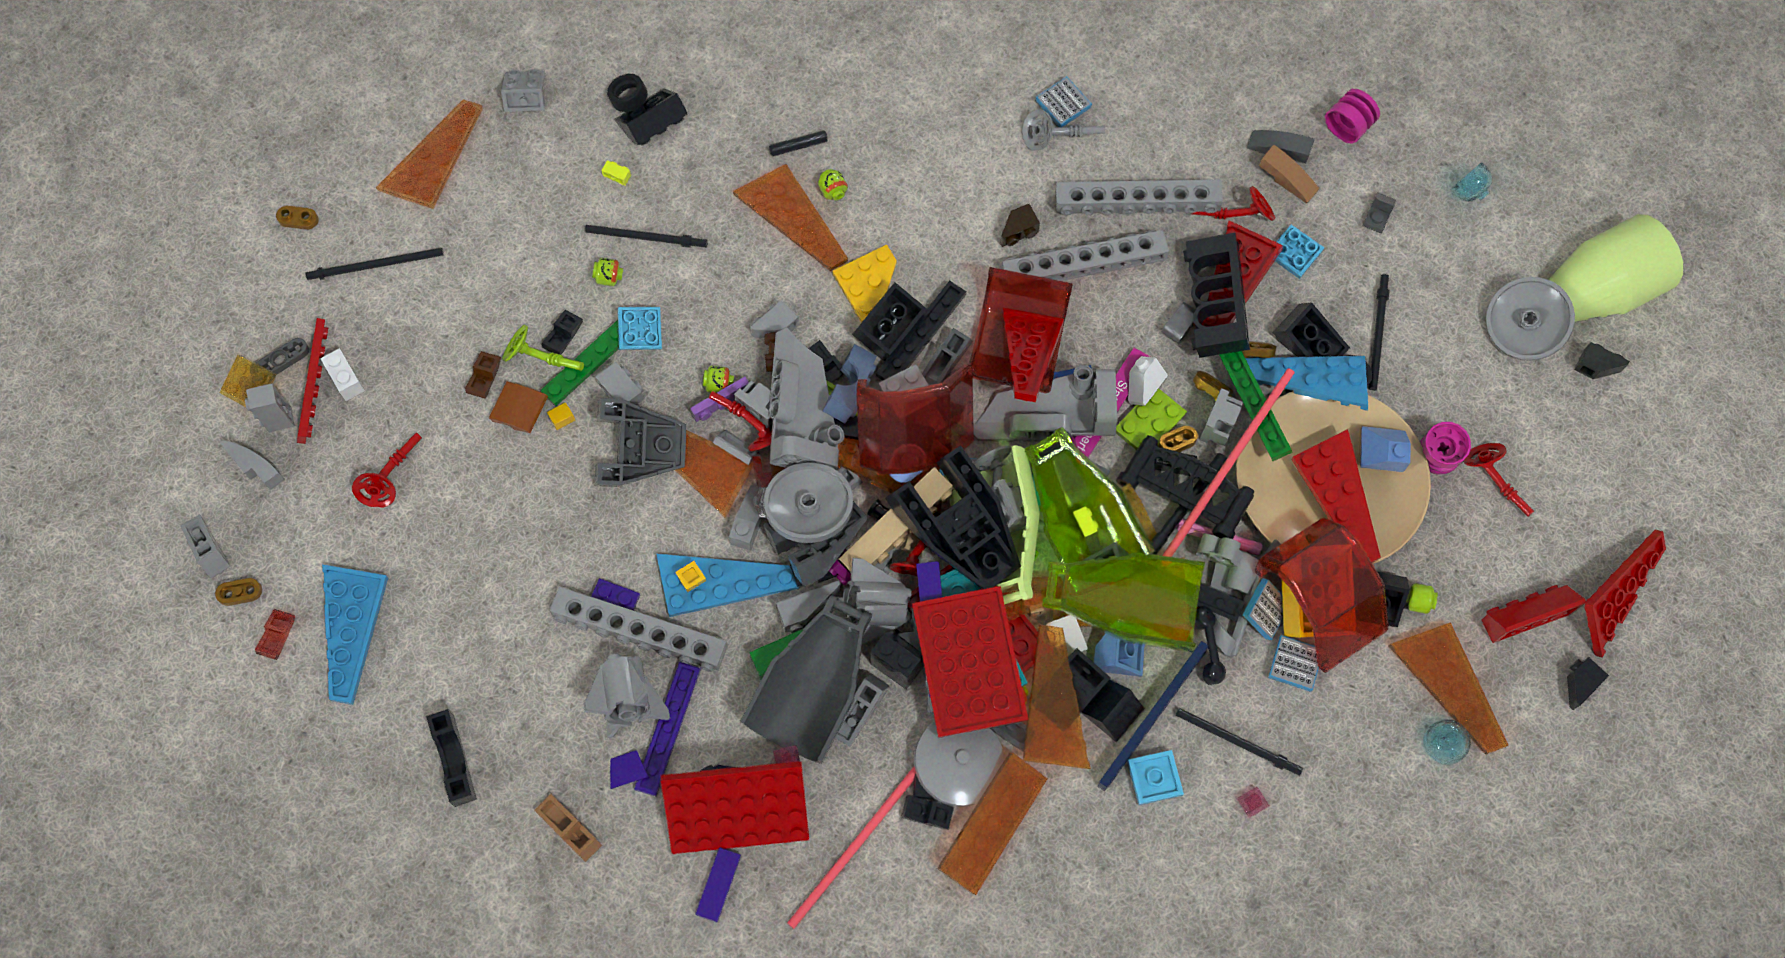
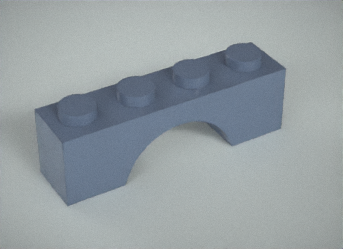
(843, 399)

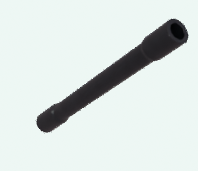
(1161, 537)

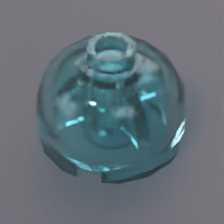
(1474, 184)
(1447, 742)

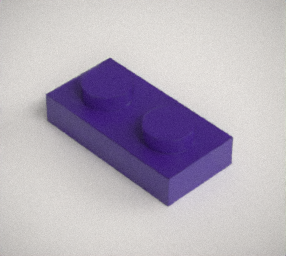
(615, 594)

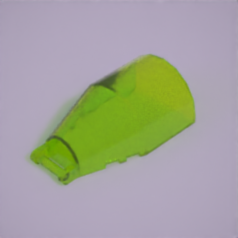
(1070, 482)
(1132, 597)

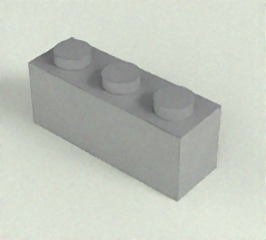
(269, 408)

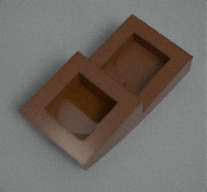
(483, 375)

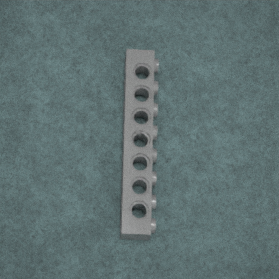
(1147, 190)
(1096, 264)
(566, 600)

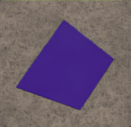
(626, 769)

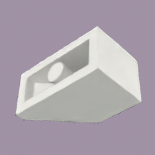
(1145, 380)

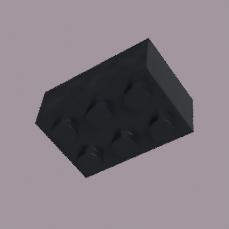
(889, 321)

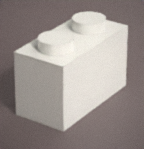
(342, 374)

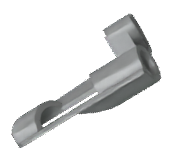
(1232, 571)

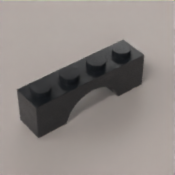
(452, 756)

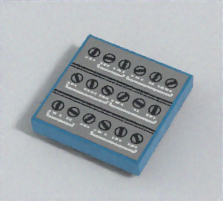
(1063, 102)
(1265, 609)
(1294, 663)

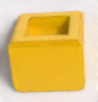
(561, 416)

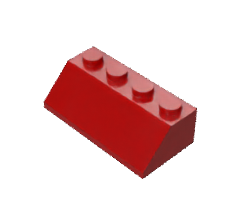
(1532, 612)

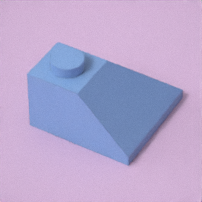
(1384, 449)
(1119, 657)

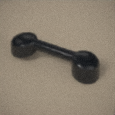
(1215, 671)

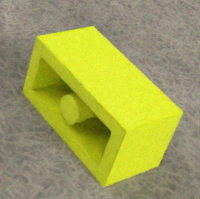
(616, 172)
(1085, 522)

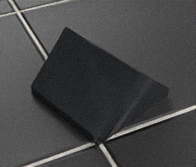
(1114, 710)

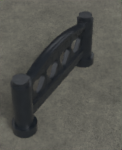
(1142, 472)

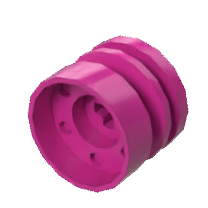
(1352, 115)
(1450, 439)

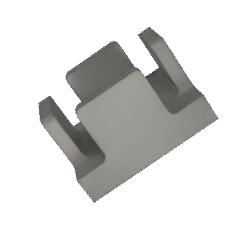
(756, 401)
(1221, 418)
(1011, 504)

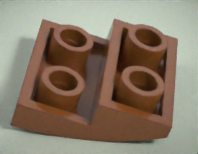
(518, 407)

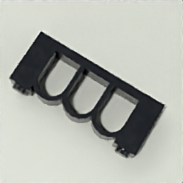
(1225, 337)

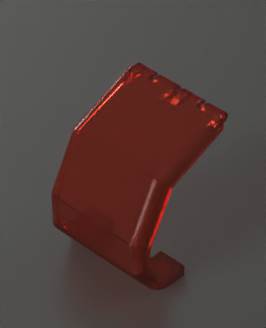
(1019, 293)
(914, 426)
(1333, 587)

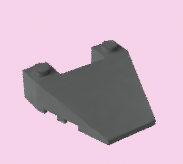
(646, 443)
(816, 558)

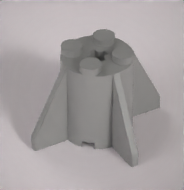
(879, 594)
(623, 694)

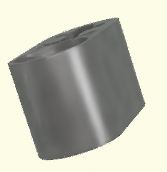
(1179, 323)

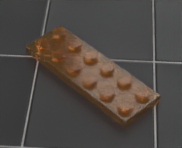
(992, 823)

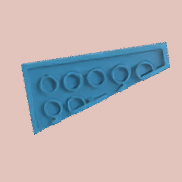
(1317, 377)
(725, 582)
(350, 620)

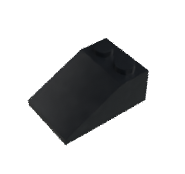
(1309, 333)

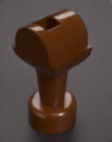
(769, 340)

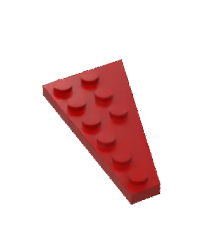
(1256, 258)
(1030, 348)
(1337, 486)
(1617, 594)

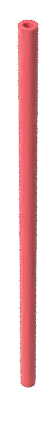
(1181, 534)
(852, 849)

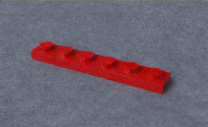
(311, 389)

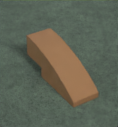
(1288, 174)
(568, 827)

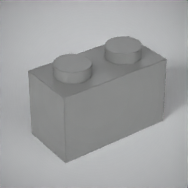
(618, 385)

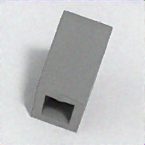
(776, 319)

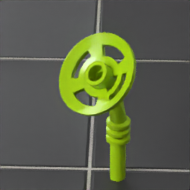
(519, 345)

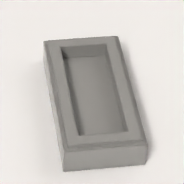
(735, 446)

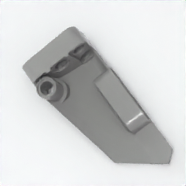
(1073, 403)
(796, 405)

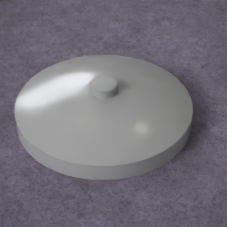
(1530, 318)
(808, 502)
(957, 766)

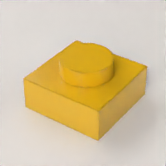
(690, 576)

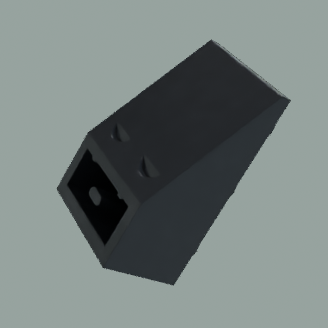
(1087, 678)

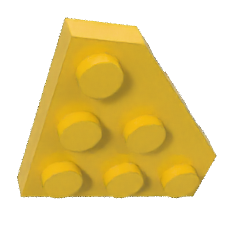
(866, 279)

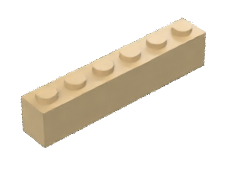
(890, 530)

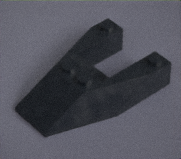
(970, 532)

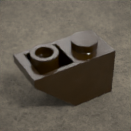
(1019, 225)

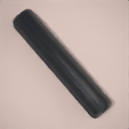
(798, 143)

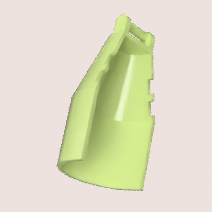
(1621, 268)
(1024, 540)

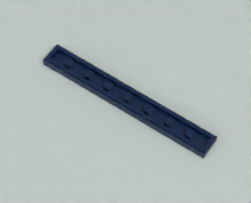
(1152, 717)

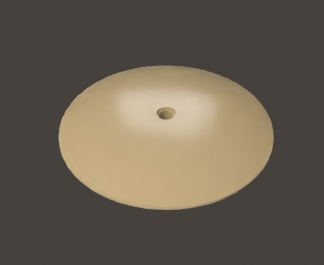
(1286, 504)

